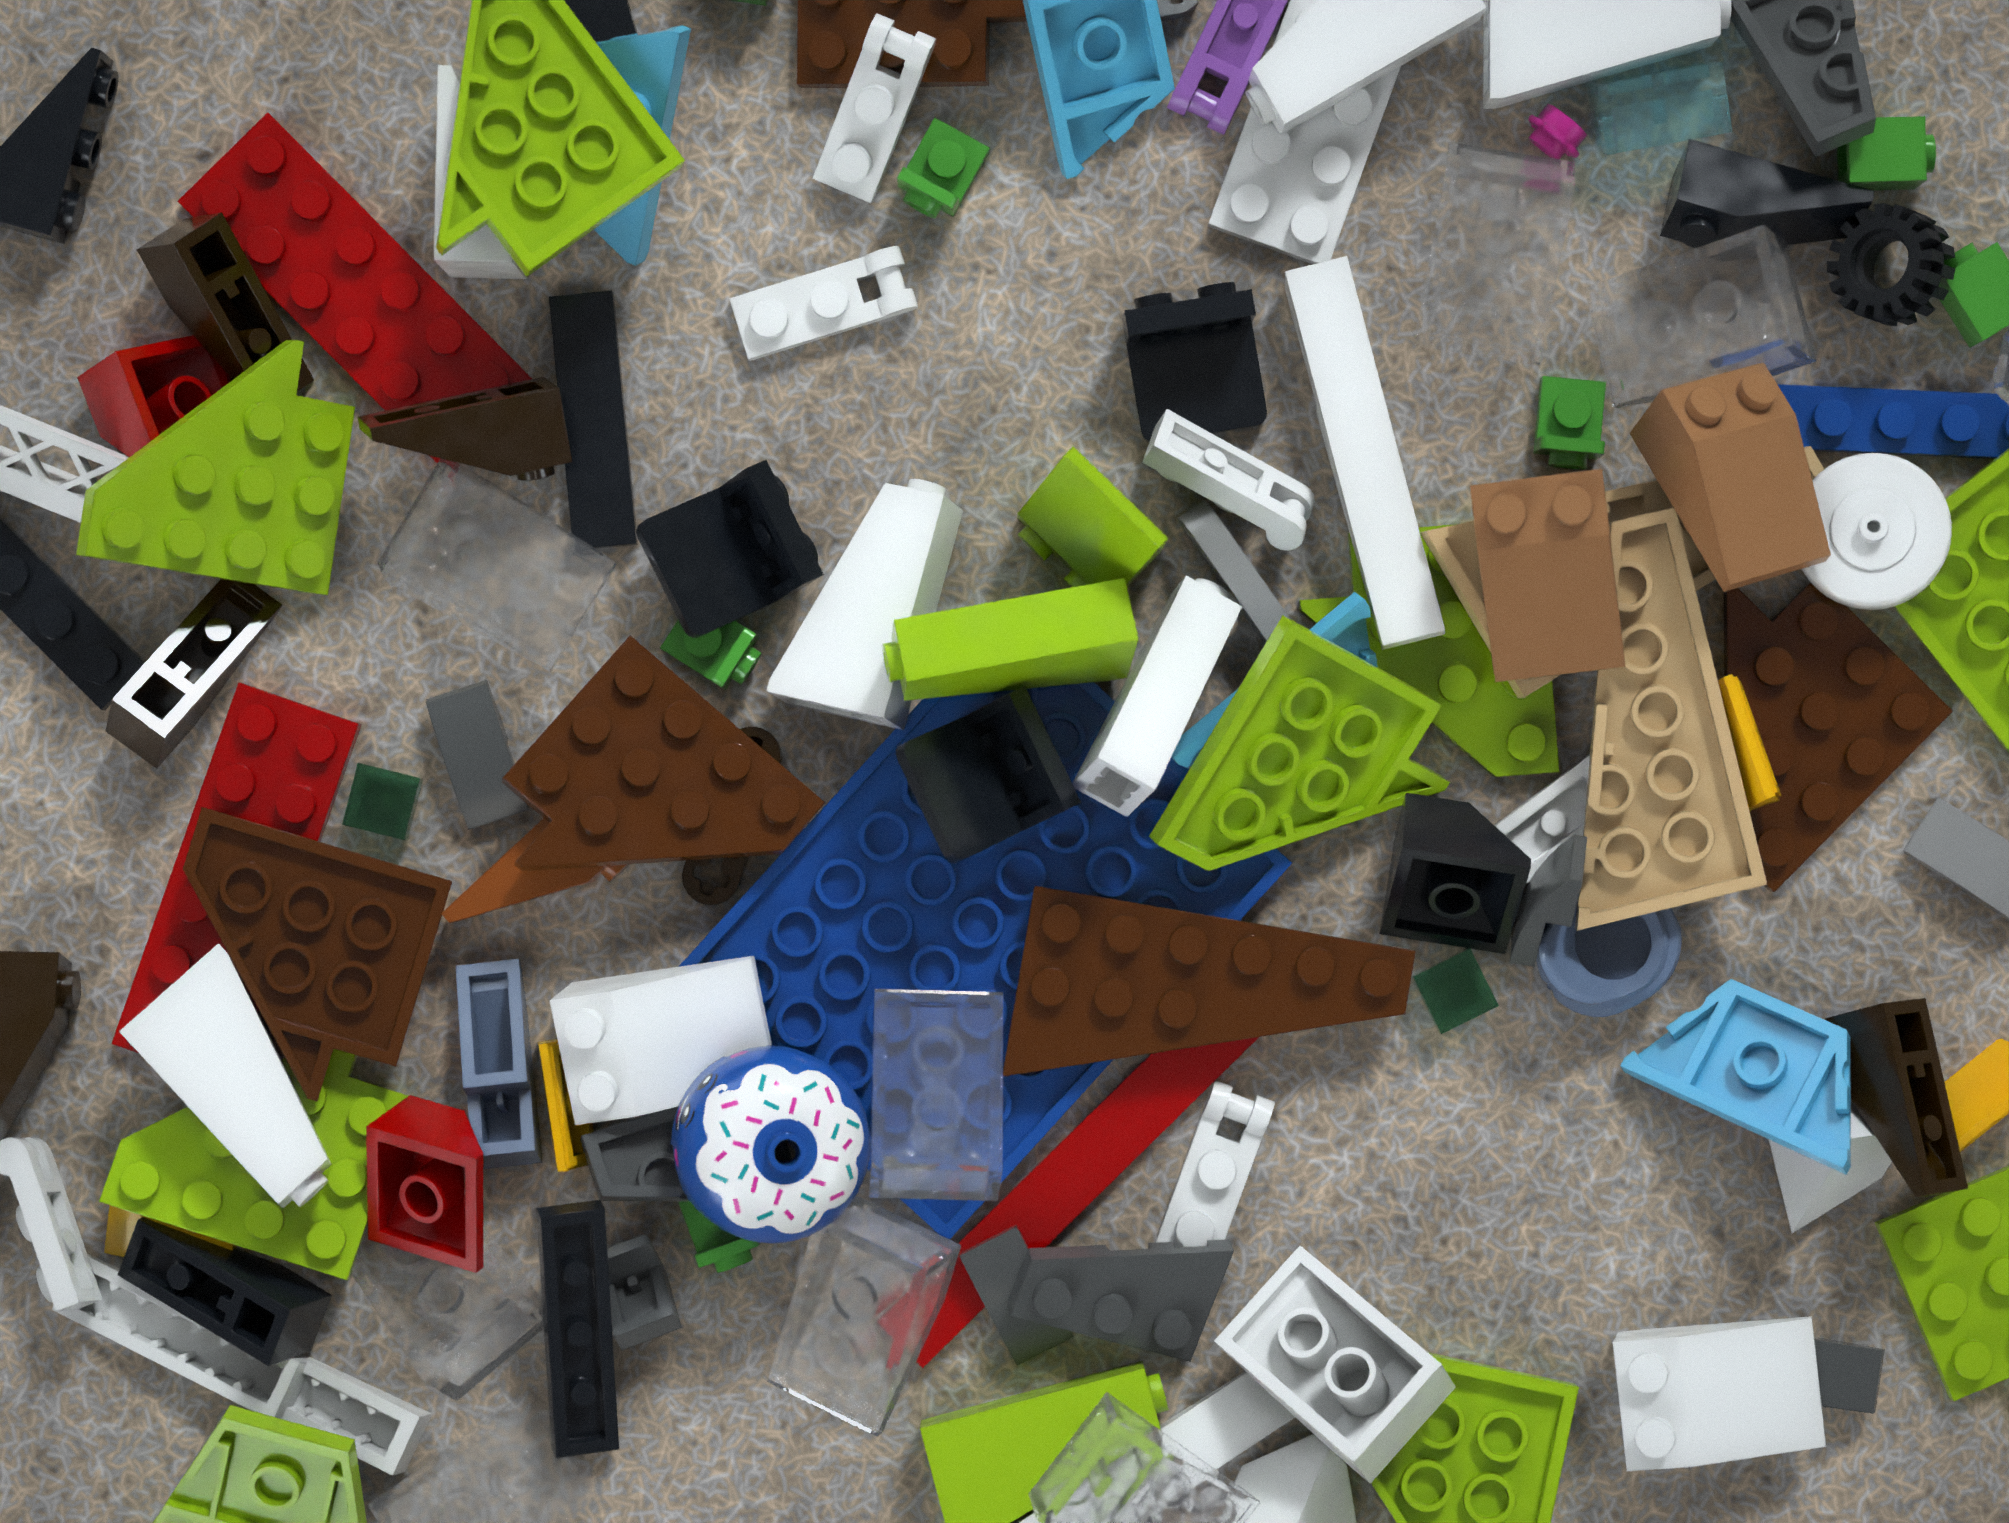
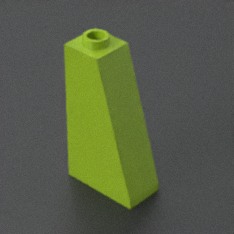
(1015, 643)
(998, 1450)

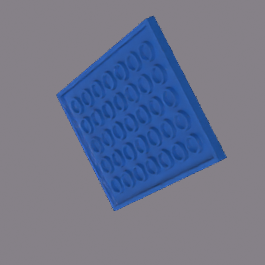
(879, 907)

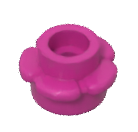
(1556, 133)

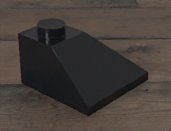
(1452, 877)

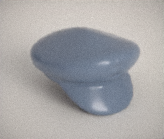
(1611, 964)

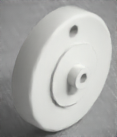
(1882, 529)

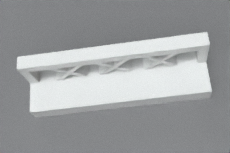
(41, 483)

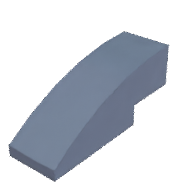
(498, 1062)

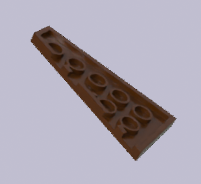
(1153, 979)

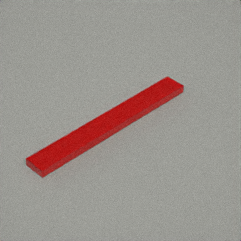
(1086, 1165)

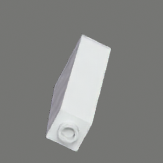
(1565, 43)
(1346, 47)
(885, 574)
(1158, 696)
(225, 1068)

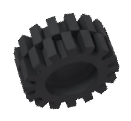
(1862, 249)

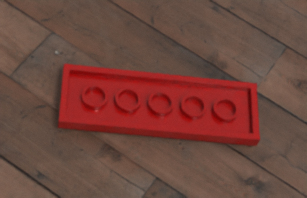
(346, 275)
(270, 767)

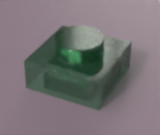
(382, 801)
(1454, 990)

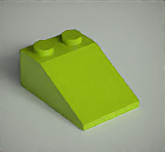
(1088, 525)

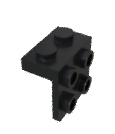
(1196, 359)
(729, 551)
(987, 776)

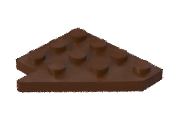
(834, 32)
(1830, 714)
(652, 777)
(318, 937)

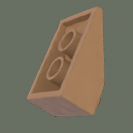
(1736, 474)
(1548, 575)

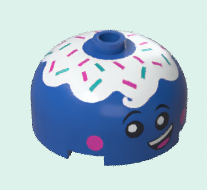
(729, 1137)

